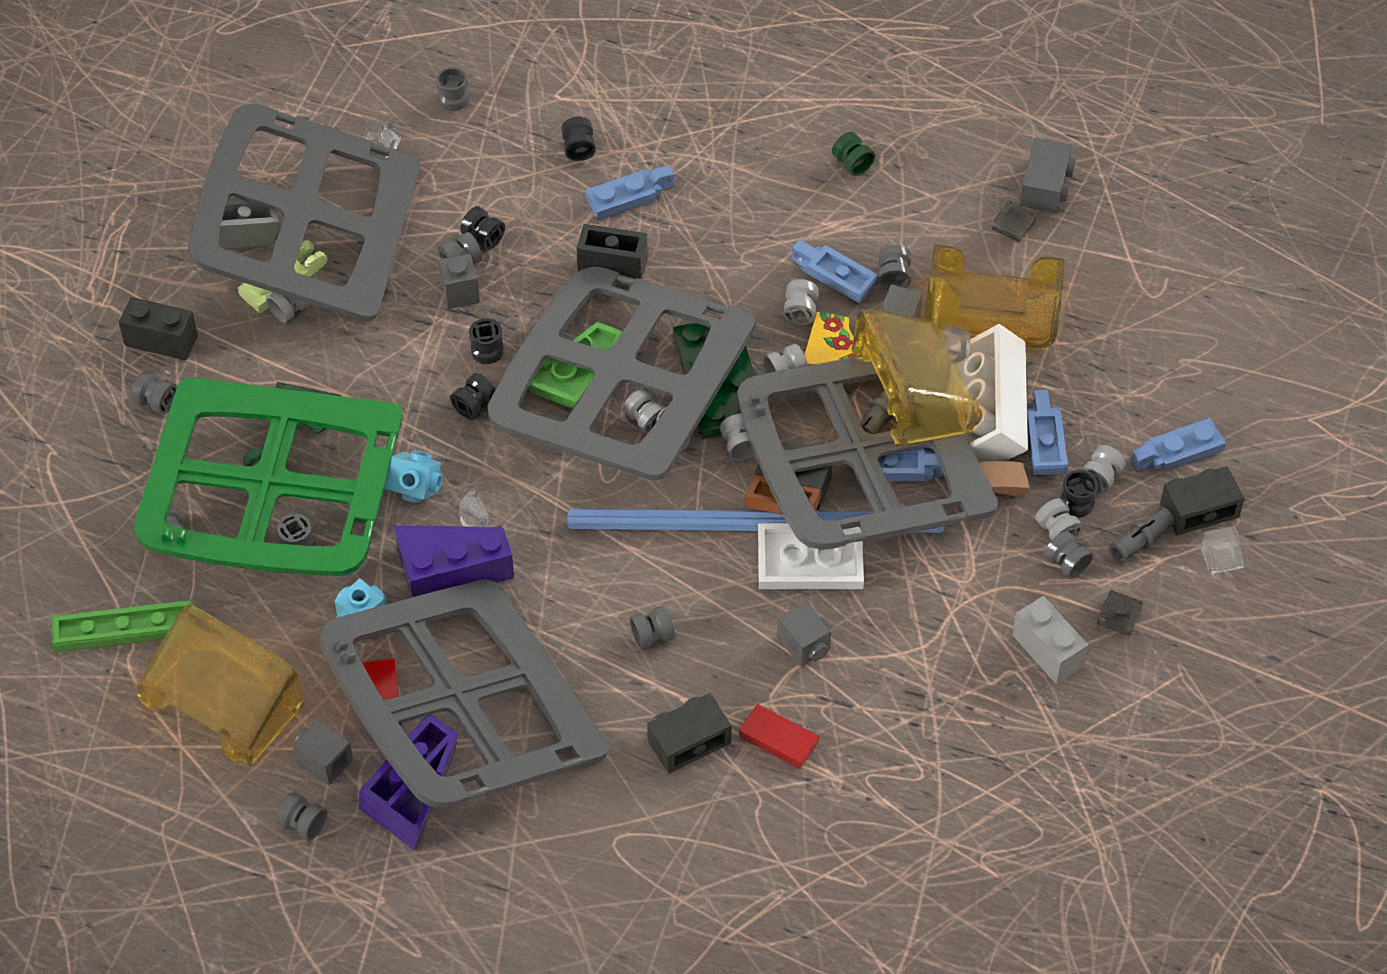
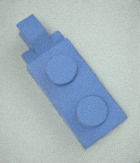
(628, 191)
(835, 270)
(1046, 437)
(1179, 447)
(910, 466)

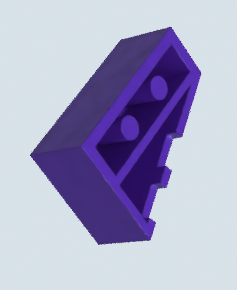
(452, 556)
(388, 797)

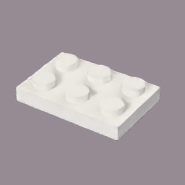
(793, 565)

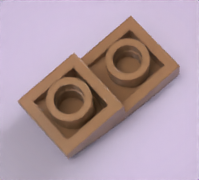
(1006, 477)

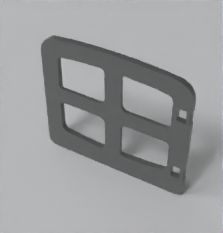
(301, 207)
(618, 365)
(859, 450)
(460, 694)

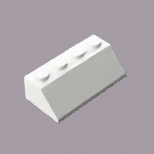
(998, 382)

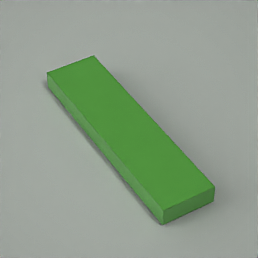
(114, 626)

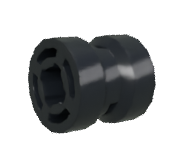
(578, 138)
(483, 228)
(486, 341)
(472, 396)
(1079, 492)

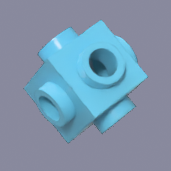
(414, 476)
(358, 598)

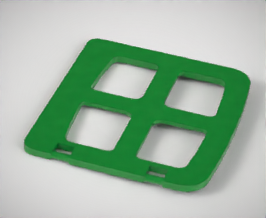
(268, 478)

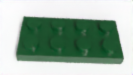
(689, 342)

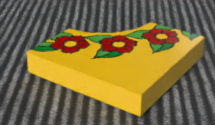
(829, 339)

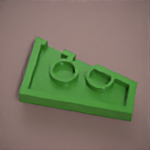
(566, 382)

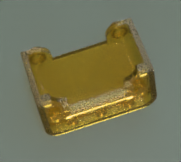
(984, 300)
(916, 375)
(222, 683)

